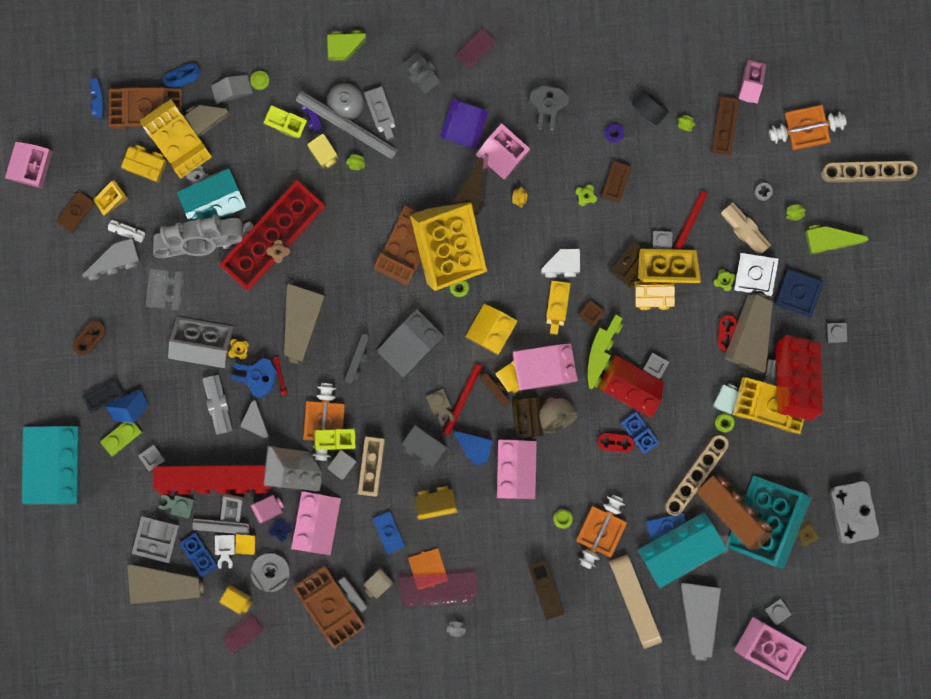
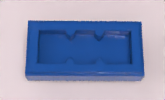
(663, 525)
(388, 532)

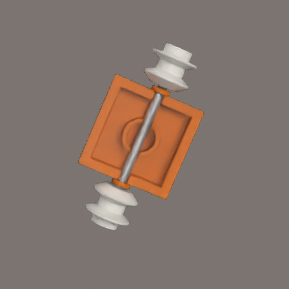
(807, 127)
(323, 417)
(601, 531)

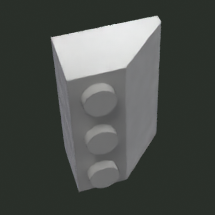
(200, 342)
(292, 469)

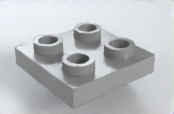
(155, 539)

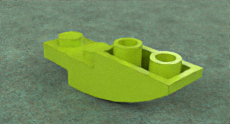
(598, 359)

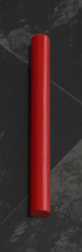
(690, 221)
(462, 399)

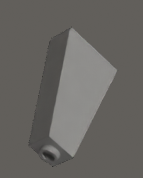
(700, 613)

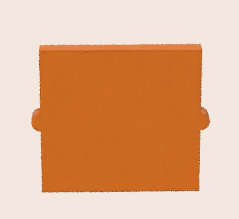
(427, 563)

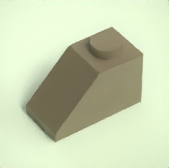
(204, 118)
(377, 584)

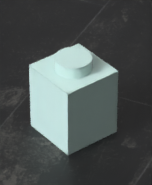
(726, 398)

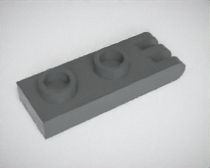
(359, 357)

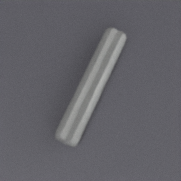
(220, 526)

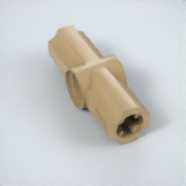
(745, 229)

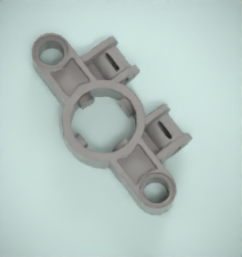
(196, 237)

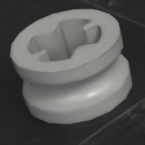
(768, 195)

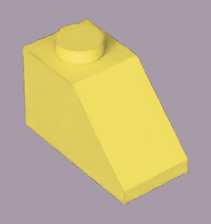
(323, 151)

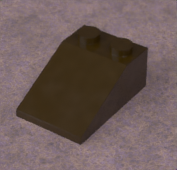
(475, 186)

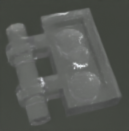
(158, 288)

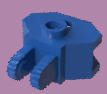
(256, 375)

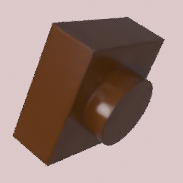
(591, 313)

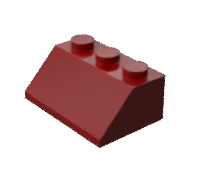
(632, 386)

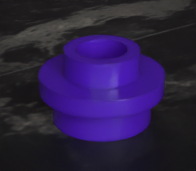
(618, 128)

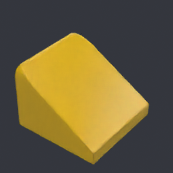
(245, 544)

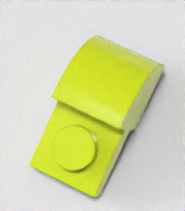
(285, 122)
(334, 439)

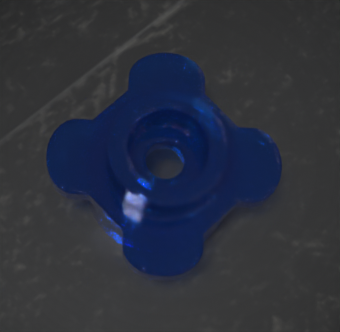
(285, 530)

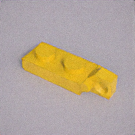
(557, 305)

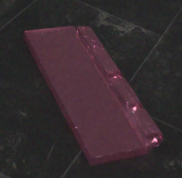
(440, 586)

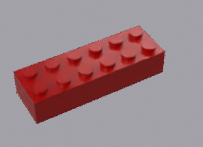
(283, 222)
(210, 478)

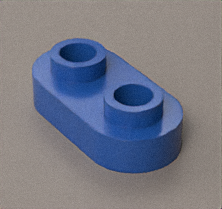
(181, 76)

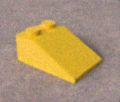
(436, 503)

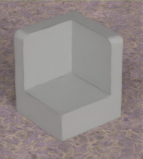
(341, 465)

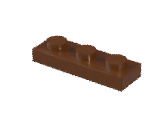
(725, 126)

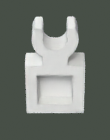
(225, 547)

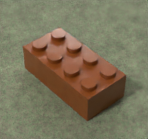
(735, 513)

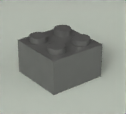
(424, 447)

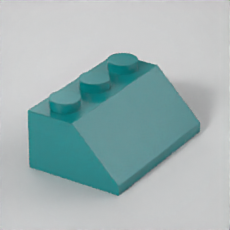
(211, 197)

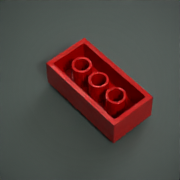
(799, 378)

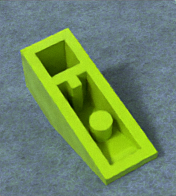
(825, 239)

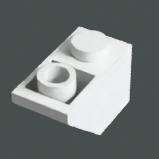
(563, 262)

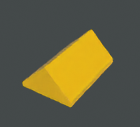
(668, 266)

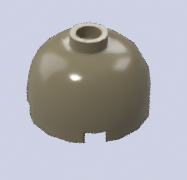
(555, 414)

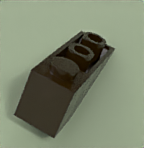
(546, 589)

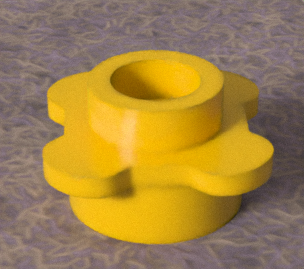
(519, 197)
(233, 350)

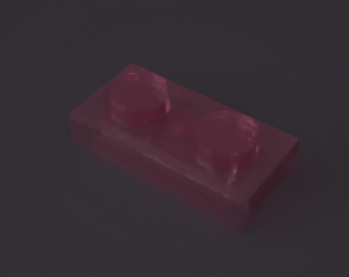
(475, 49)
(242, 635)

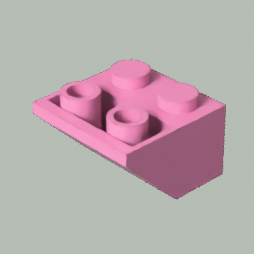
(504, 151)
(29, 164)

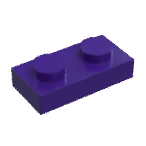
(313, 122)

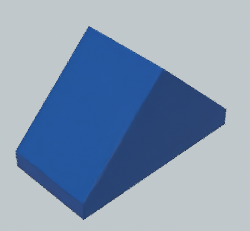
(128, 407)

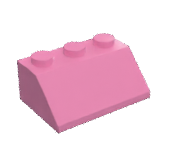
(516, 469)
(316, 523)

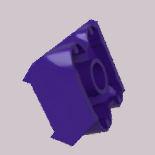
(464, 124)

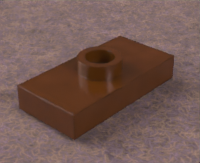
(616, 181)
(75, 212)
(496, 389)

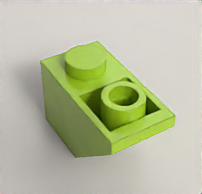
(343, 46)

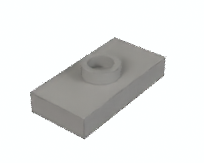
(352, 595)

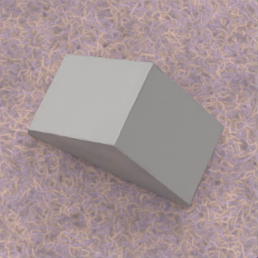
(231, 88)
(254, 421)
(232, 508)

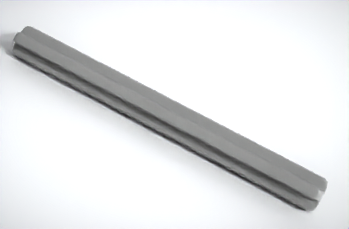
(346, 125)

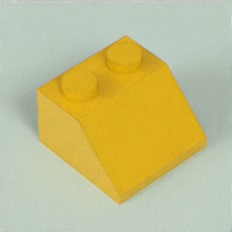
(491, 329)

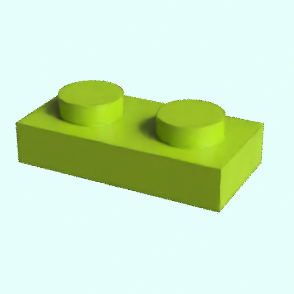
(120, 437)

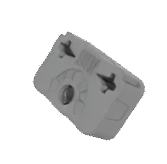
(847, 512)

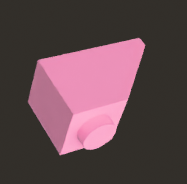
(752, 81)
(268, 508)

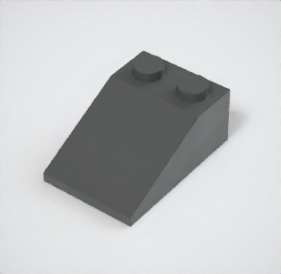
(410, 343)

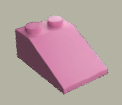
(545, 366)
(770, 649)

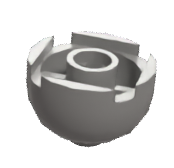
(345, 100)

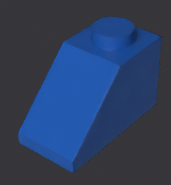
(474, 447)

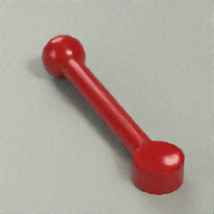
(276, 360)

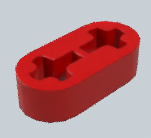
(722, 331)
(617, 438)

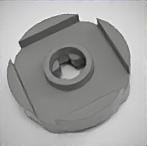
(281, 573)

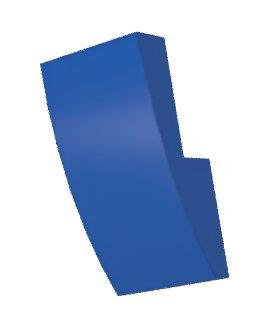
(98, 104)
(639, 432)
(198, 555)

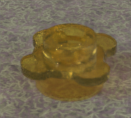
(806, 540)

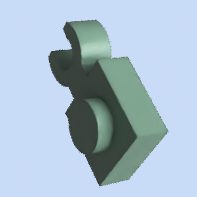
(180, 505)

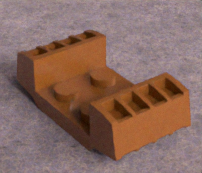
(133, 104)
(401, 252)
(329, 607)

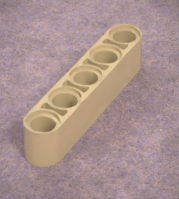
(878, 169)
(700, 466)
(635, 601)

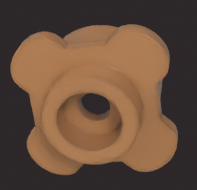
(278, 256)

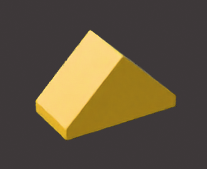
(110, 197)

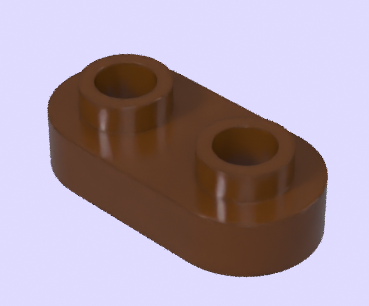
(89, 338)

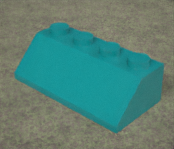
(682, 550)

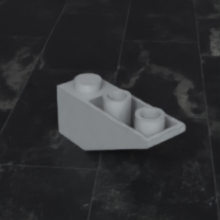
(116, 257)

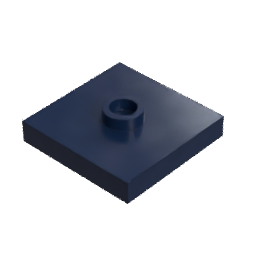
(799, 293)

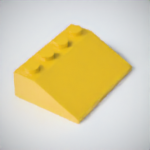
(448, 244)

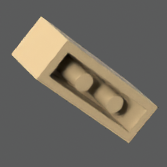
(371, 466)

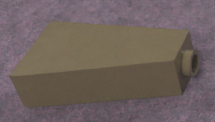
(301, 319)
(751, 336)
(159, 585)

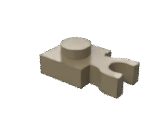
(439, 404)

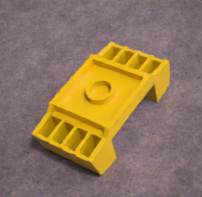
(175, 138)
(759, 403)

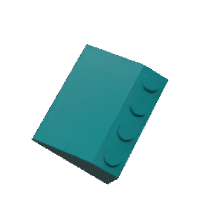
(51, 465)
(783, 511)

